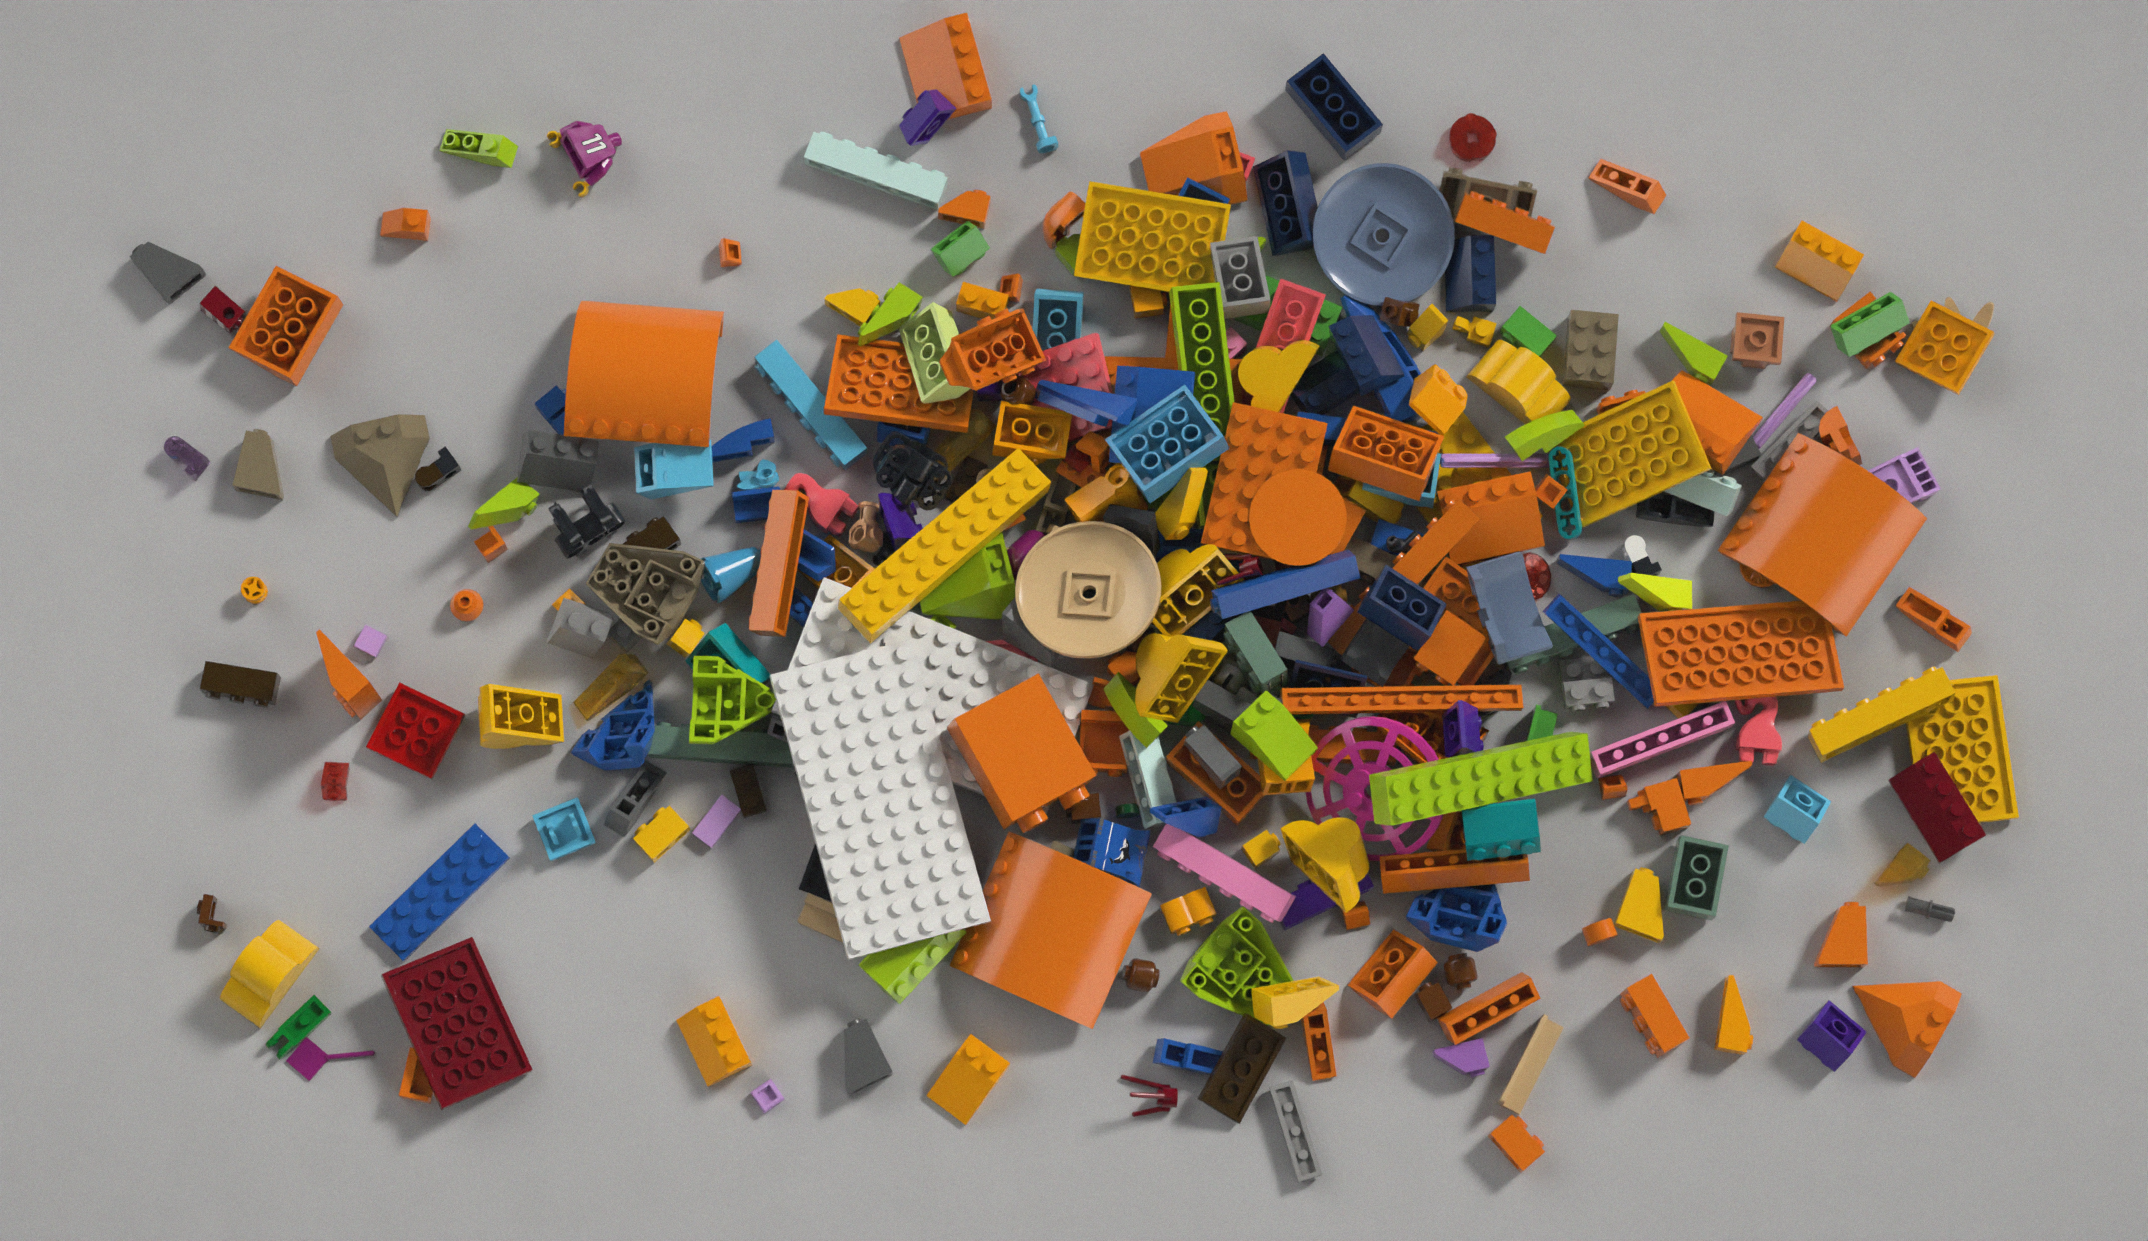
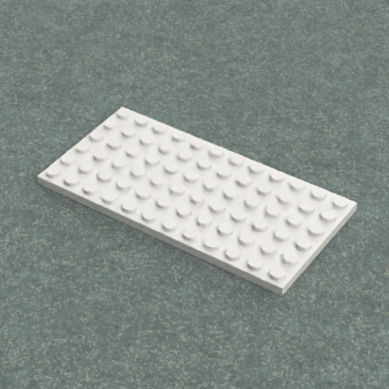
(954, 668)
(879, 799)

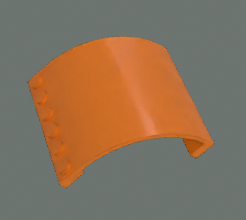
(642, 373)
(1824, 531)
(1052, 929)

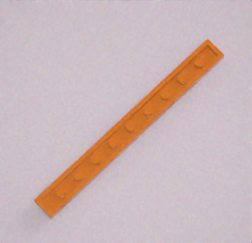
(1400, 699)

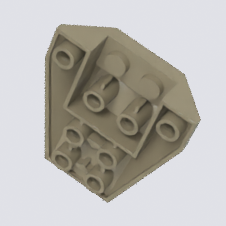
(647, 587)

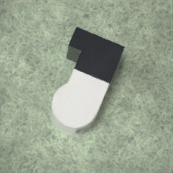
(1635, 551)

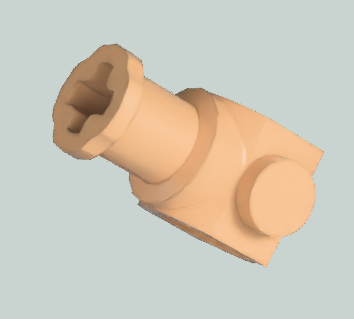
(866, 532)

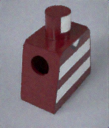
(217, 305)

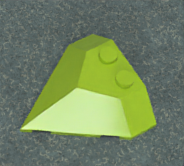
(724, 700)

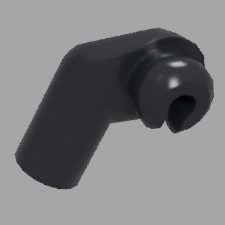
(1400, 545)
(885, 551)

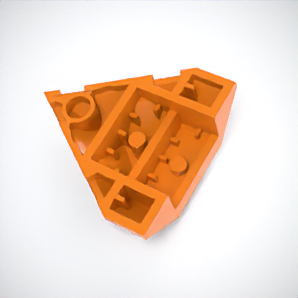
(1909, 1019)

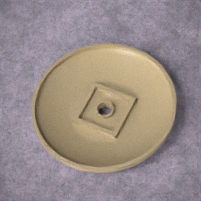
(1082, 559)

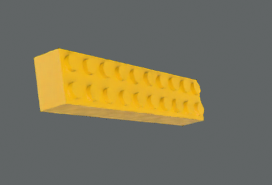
(944, 545)

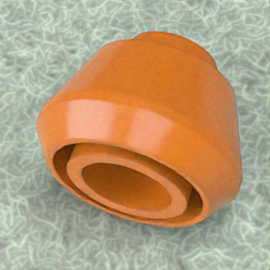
(472, 607)

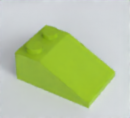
(1273, 736)

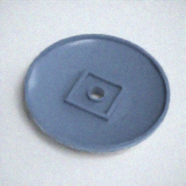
(1403, 206)

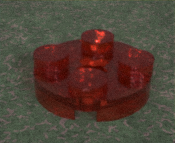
(1459, 140)

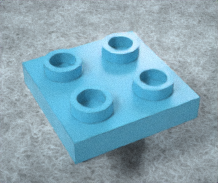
(564, 829)

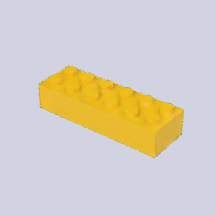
(1881, 714)

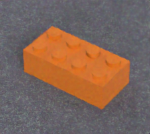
(1235, 798)

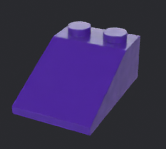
(898, 519)

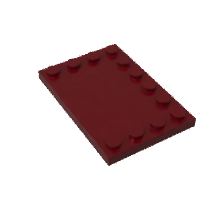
(456, 1023)

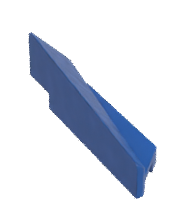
(1087, 403)

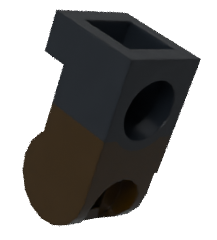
(438, 472)

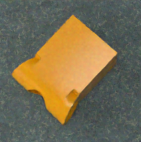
(1094, 498)
(1299, 781)

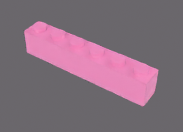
(1661, 739)
(1225, 872)

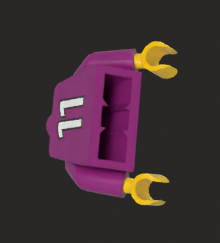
(588, 150)

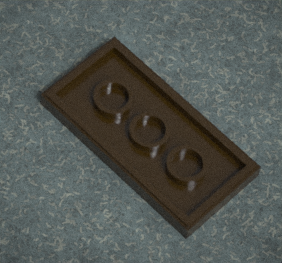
(1241, 1068)

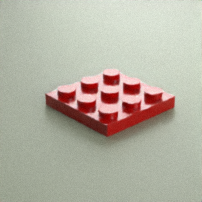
(415, 731)

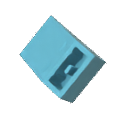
(672, 469)

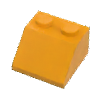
(1437, 398)

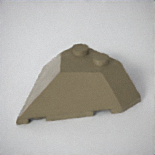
(383, 455)

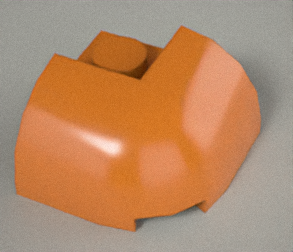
(1062, 217)
(1836, 435)

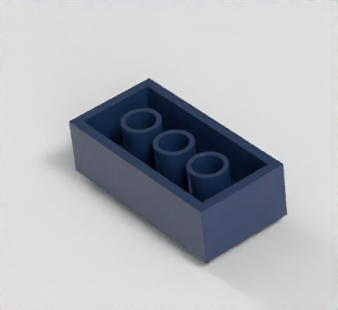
(1333, 106)

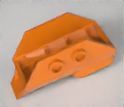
(992, 351)

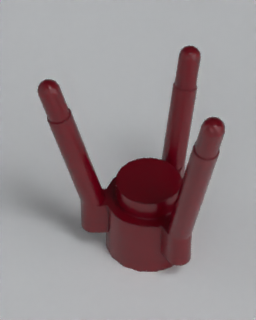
(1248, 569)
(1166, 1096)

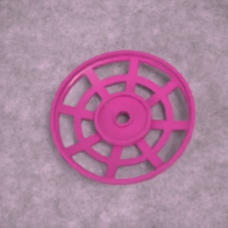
(1357, 780)

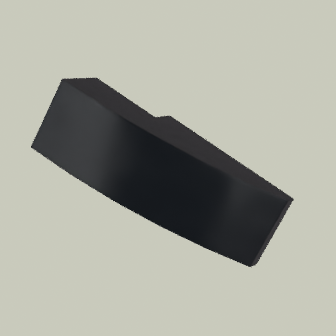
(1674, 511)

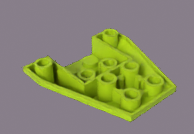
(978, 588)
(1233, 962)

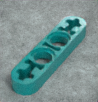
(1570, 493)

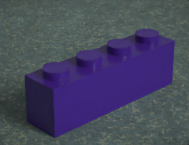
(1313, 901)

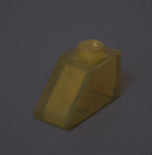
(1904, 867)

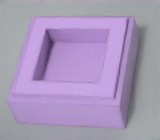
(370, 641)
(767, 1095)

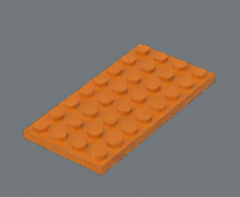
(1739, 653)

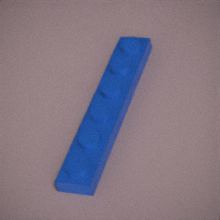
(1600, 649)

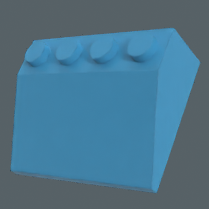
(1167, 442)

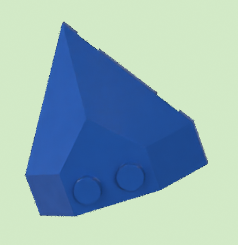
(623, 736)
(1460, 916)

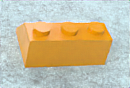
(1819, 261)
(713, 1041)

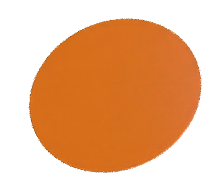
(1297, 517)

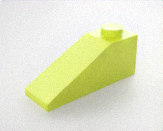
(1660, 592)

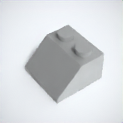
(580, 628)

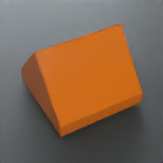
(729, 253)
(1012, 286)
(1612, 787)
(1357, 916)

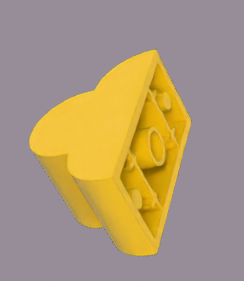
(1274, 373)
(1519, 382)
(1188, 586)
(1173, 673)
(519, 717)
(1329, 856)
(267, 972)

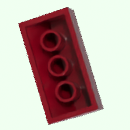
(1937, 807)

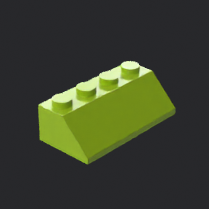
(904, 967)

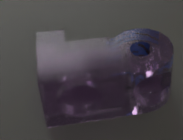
(181, 451)

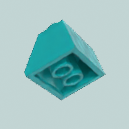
(728, 646)
(1501, 830)

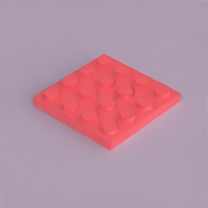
(1079, 365)

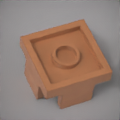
(1757, 340)

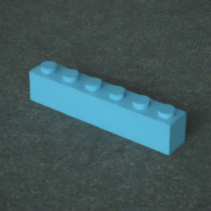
(809, 404)

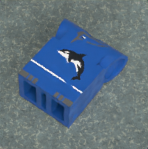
(1112, 848)

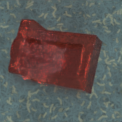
(335, 781)

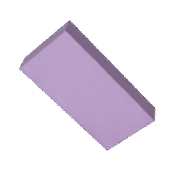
(716, 821)

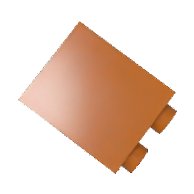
(1023, 754)

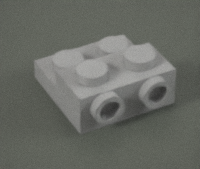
(1585, 684)

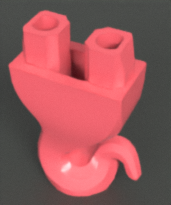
(824, 504)
(1759, 732)

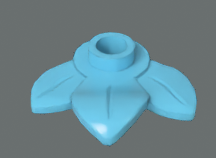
(761, 478)

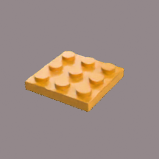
(1944, 347)

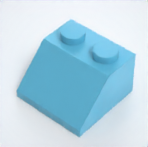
(1797, 809)

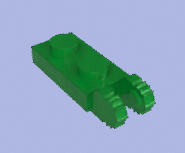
(300, 1025)

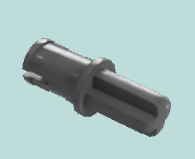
(1929, 909)

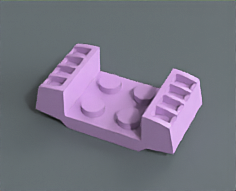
(1908, 476)

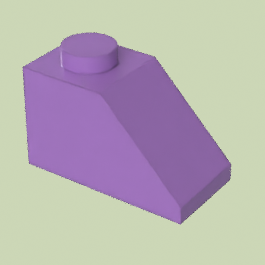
(1465, 1057)

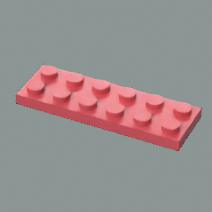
(1289, 320)

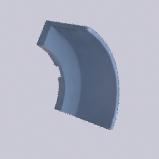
(1508, 608)

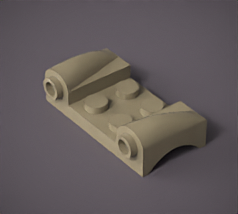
(1455, 184)

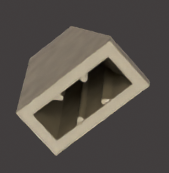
(258, 467)

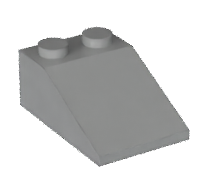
(1241, 277)

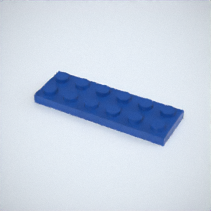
(439, 892)

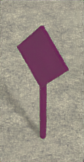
(310, 1058)

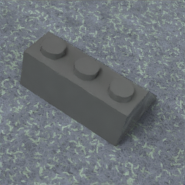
(557, 460)

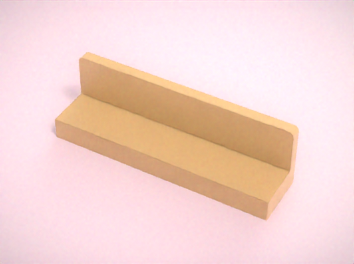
(820, 916)
(1530, 1065)

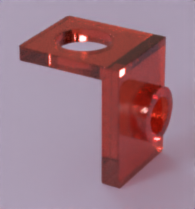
(1077, 459)

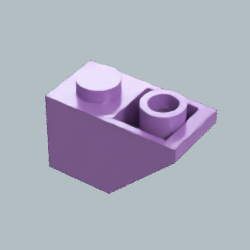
(1326, 615)

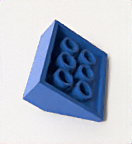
(1149, 388)

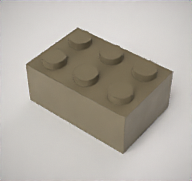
(1590, 349)

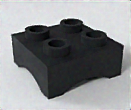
(1137, 521)
(1374, 652)

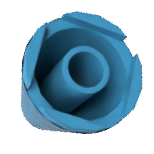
(729, 571)

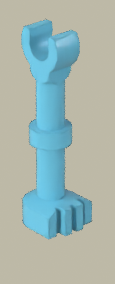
(1045, 143)

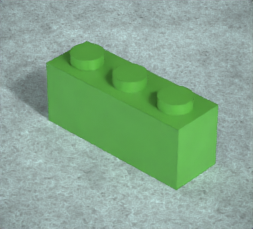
(1870, 324)

